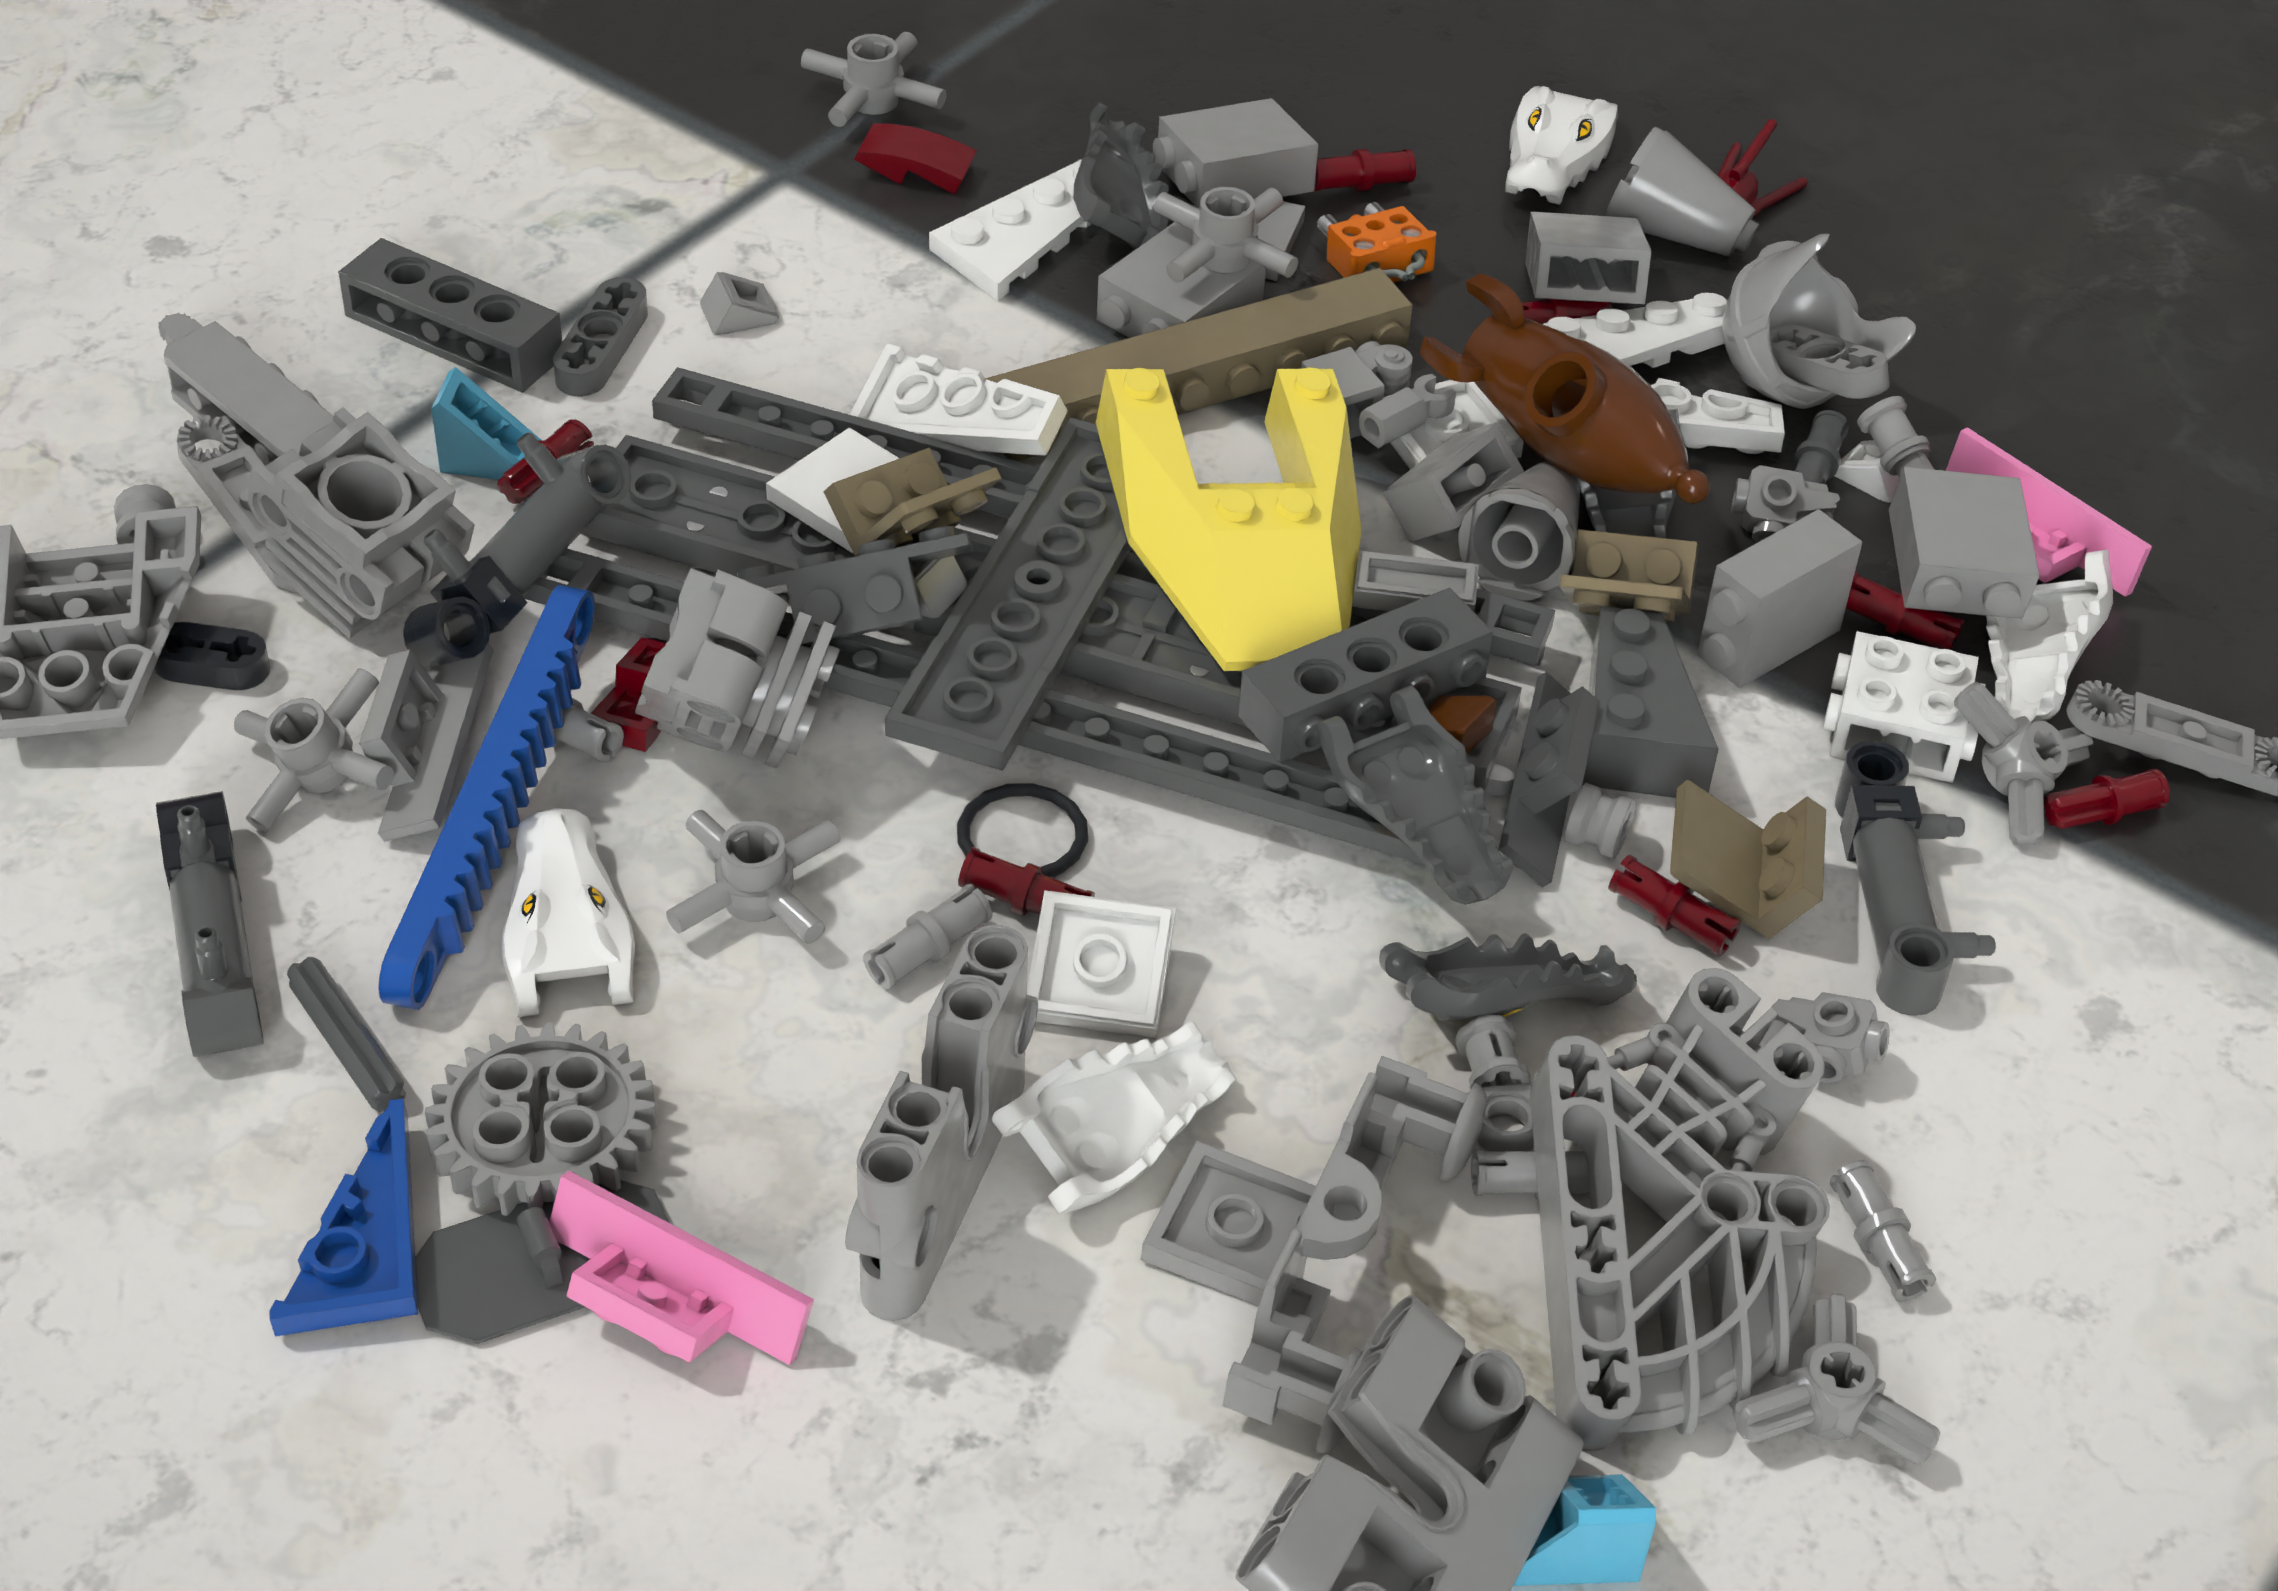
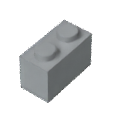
(1450, 479)

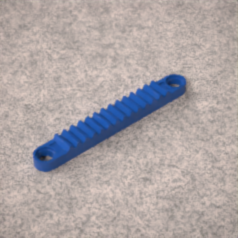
(489, 801)

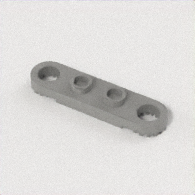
(225, 481)
(2176, 735)

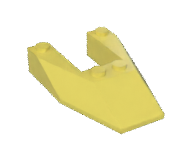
(1240, 561)

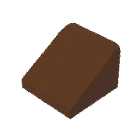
(1465, 717)

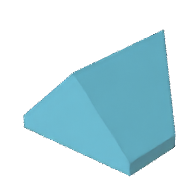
(474, 430)
(1592, 1534)

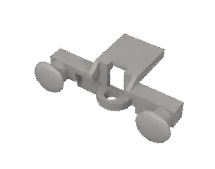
(1255, 1227)

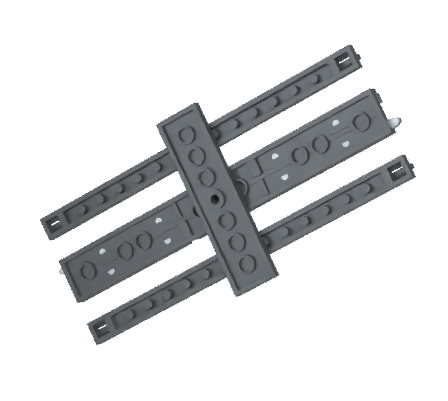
(1032, 608)

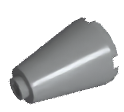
(1682, 198)
(1523, 533)

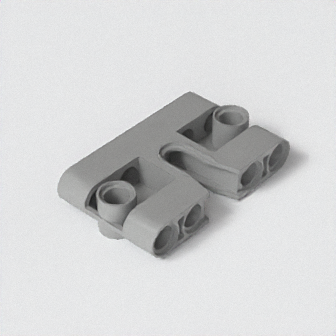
(940, 1135)
(1450, 1439)

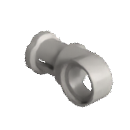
(1512, 1078)

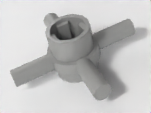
(872, 76)
(1225, 232)
(312, 748)
(754, 874)

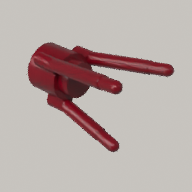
(1745, 182)

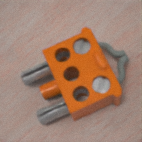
(1379, 240)

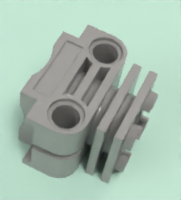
(353, 520)
(734, 670)

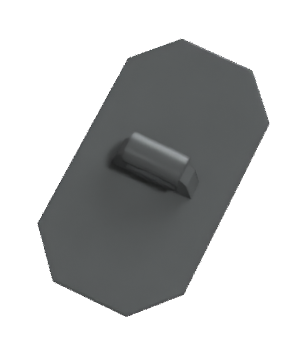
(503, 1270)

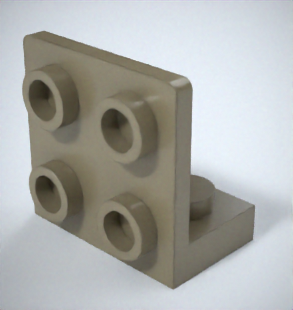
(904, 499)
(1632, 574)
(1746, 870)

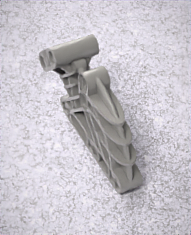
(1699, 1094)

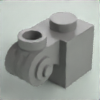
(1366, 375)

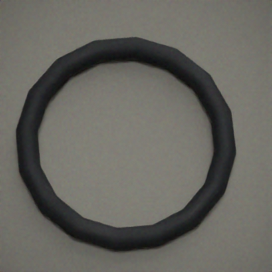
(1036, 791)

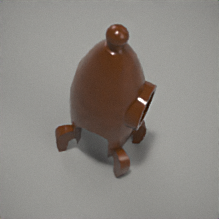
(1570, 400)

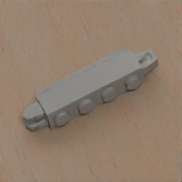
(224, 378)

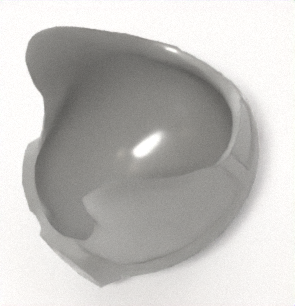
(1794, 289)

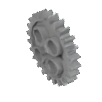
(491, 1111)

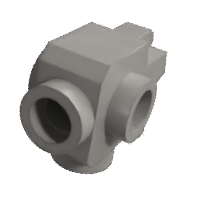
(1777, 499)
(1839, 1027)

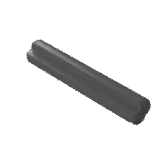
(345, 1033)

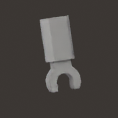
(1405, 411)

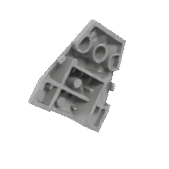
(89, 623)

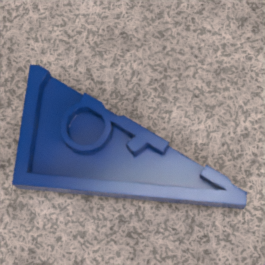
(365, 1249)

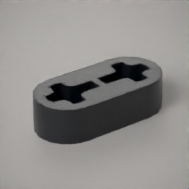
(213, 657)

